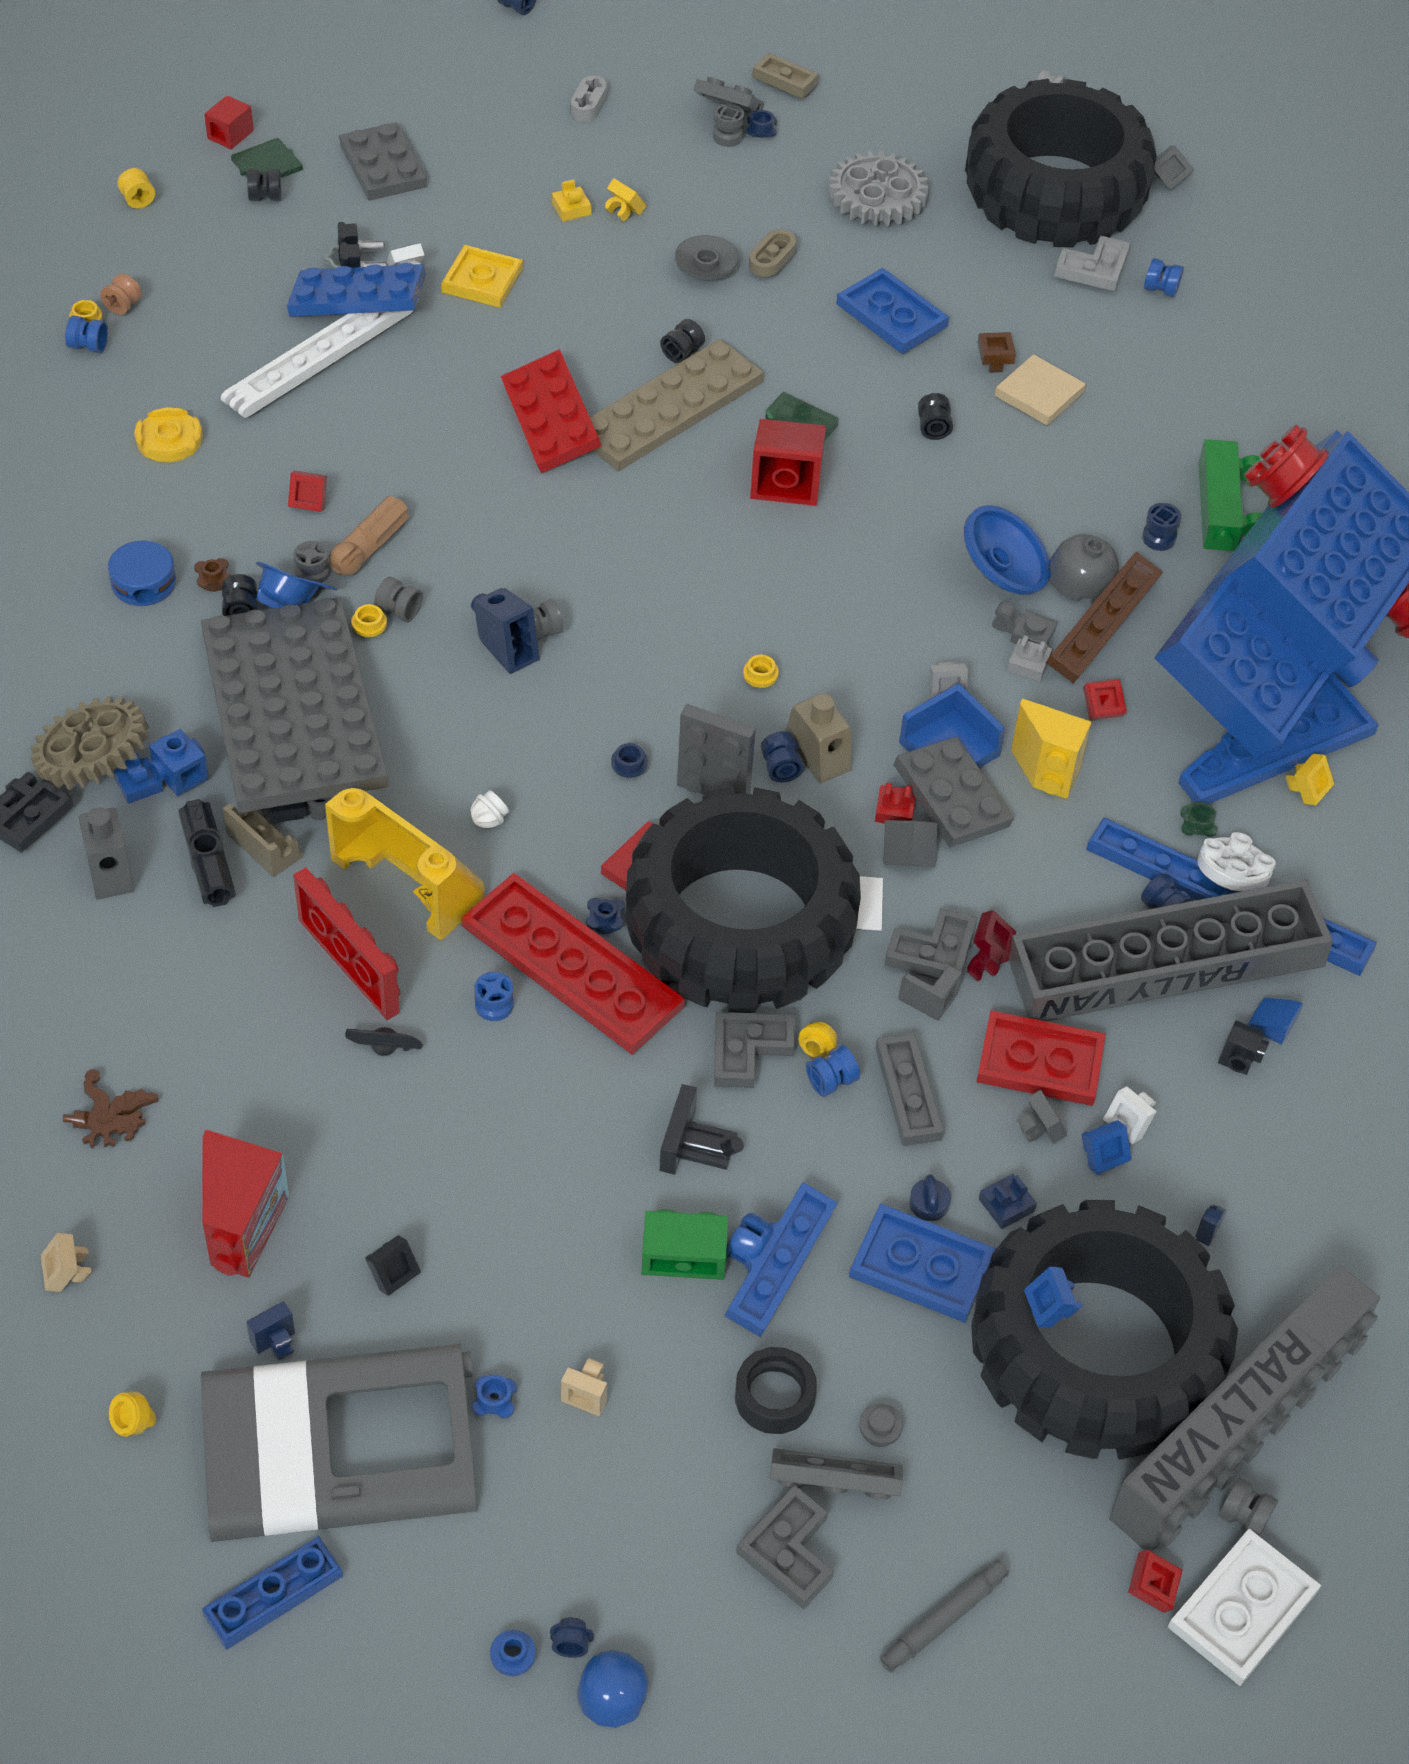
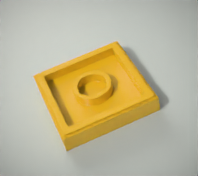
(482, 276)

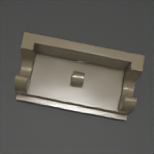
(261, 840)

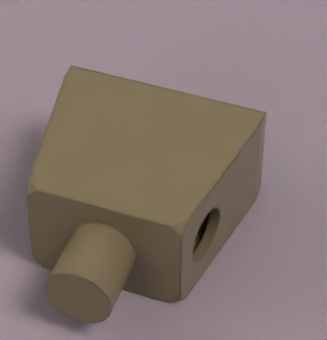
(821, 737)

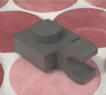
(1029, 624)

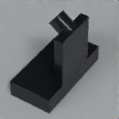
(695, 1140)

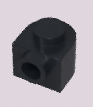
(1243, 1047)

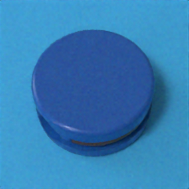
(142, 573)

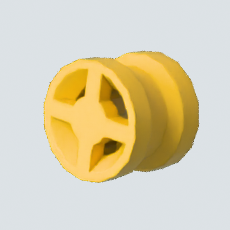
(132, 180)

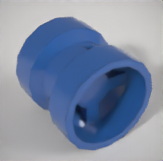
(1170, 280)
(87, 334)
(833, 1070)

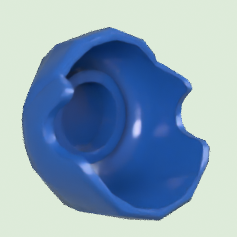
(612, 1688)

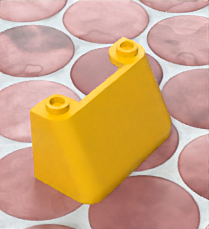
(369, 832)

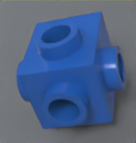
(178, 762)

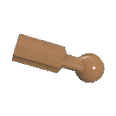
(368, 536)

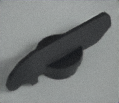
(383, 1040)

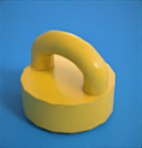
(131, 1414)

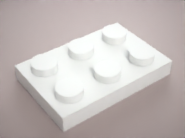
(1244, 1607)

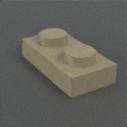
(785, 75)

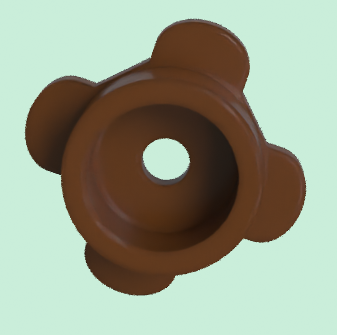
(212, 574)

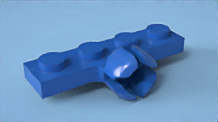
(774, 1255)

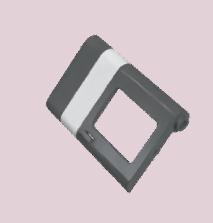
(273, 1449)

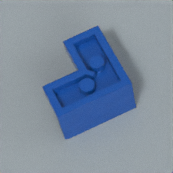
(953, 715)

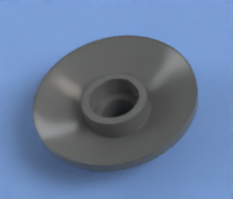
(706, 257)

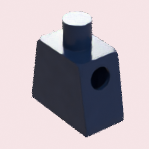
(507, 628)

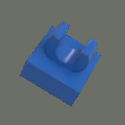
(137, 780)
(1107, 1146)
(1051, 1297)

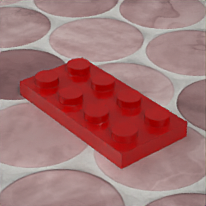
(550, 411)
(347, 943)

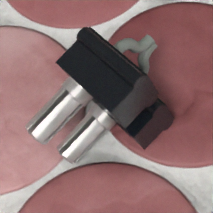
(350, 248)

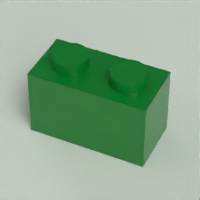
(684, 1244)

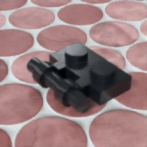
(33, 814)

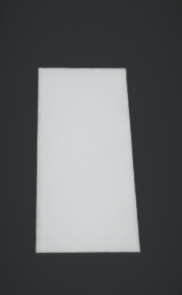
(871, 904)

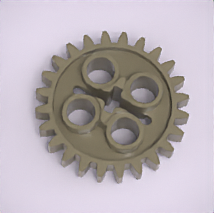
(89, 742)

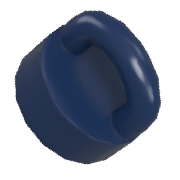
(930, 1199)

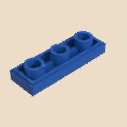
(251, 1607)

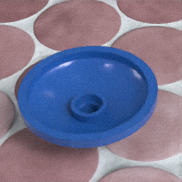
(1006, 550)

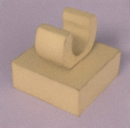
(60, 1263)
(585, 1388)

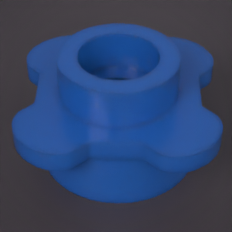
(496, 1385)

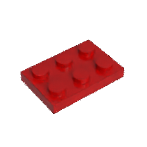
(1041, 1056)

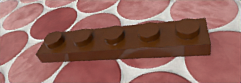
(1104, 617)

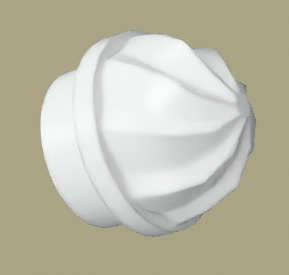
(488, 810)

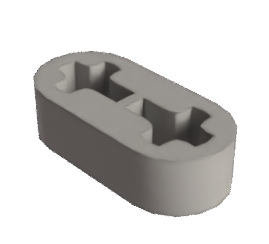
(588, 98)

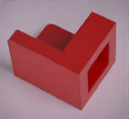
(229, 122)

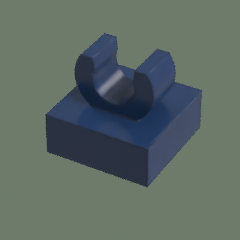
(1007, 1200)
(272, 1330)

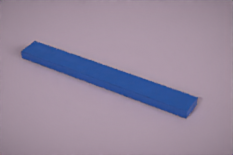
(1153, 859)

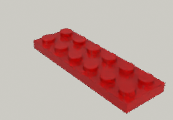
(573, 963)

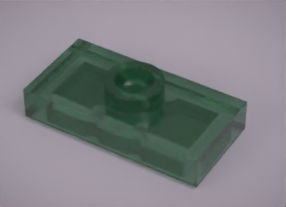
(795, 410)

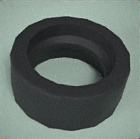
(775, 1360)

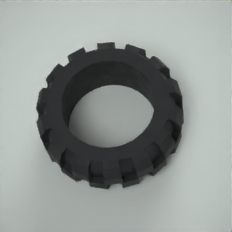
(1054, 201)
(752, 835)
(1128, 1254)

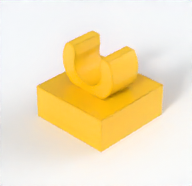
(624, 197)
(571, 202)
(1311, 779)

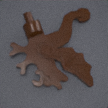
(109, 1118)

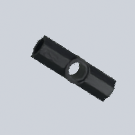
(206, 853)

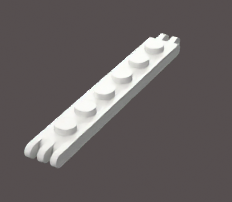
(307, 360)

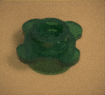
(1198, 819)

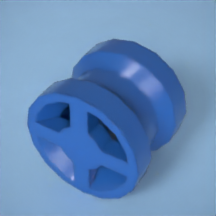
(489, 987)

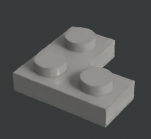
(1096, 270)

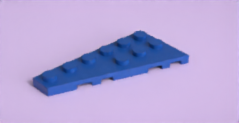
(1327, 724)

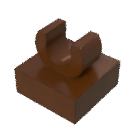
(996, 350)

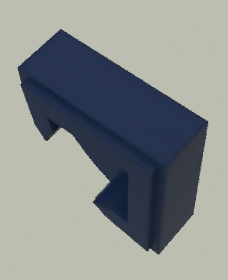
(1209, 1224)

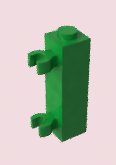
(1221, 495)

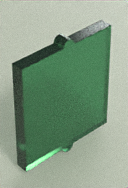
(267, 156)

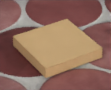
(1040, 389)

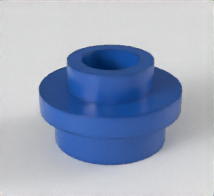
(513, 1665)

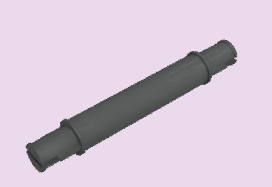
(944, 1615)

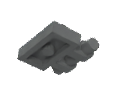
(715, 90)

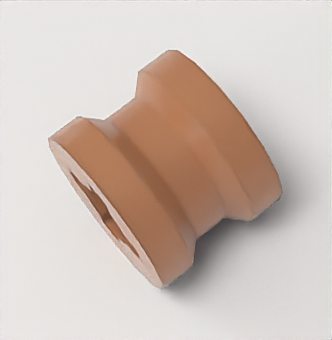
(121, 294)

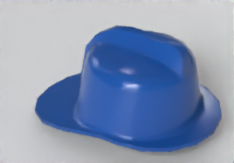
(283, 589)

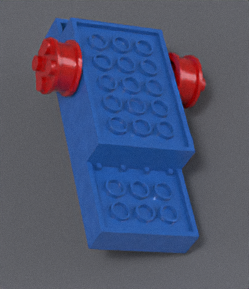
(1298, 589)

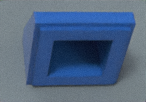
(1276, 1017)

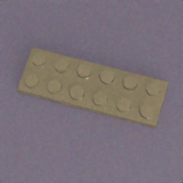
(672, 403)

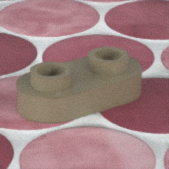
(772, 253)

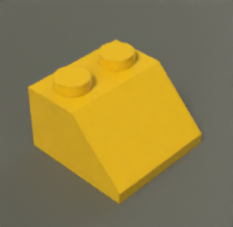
(1049, 747)

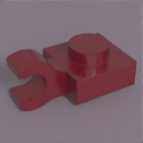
(994, 941)

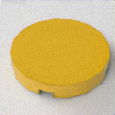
(168, 435)

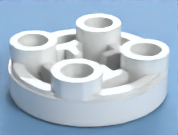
(1235, 863)

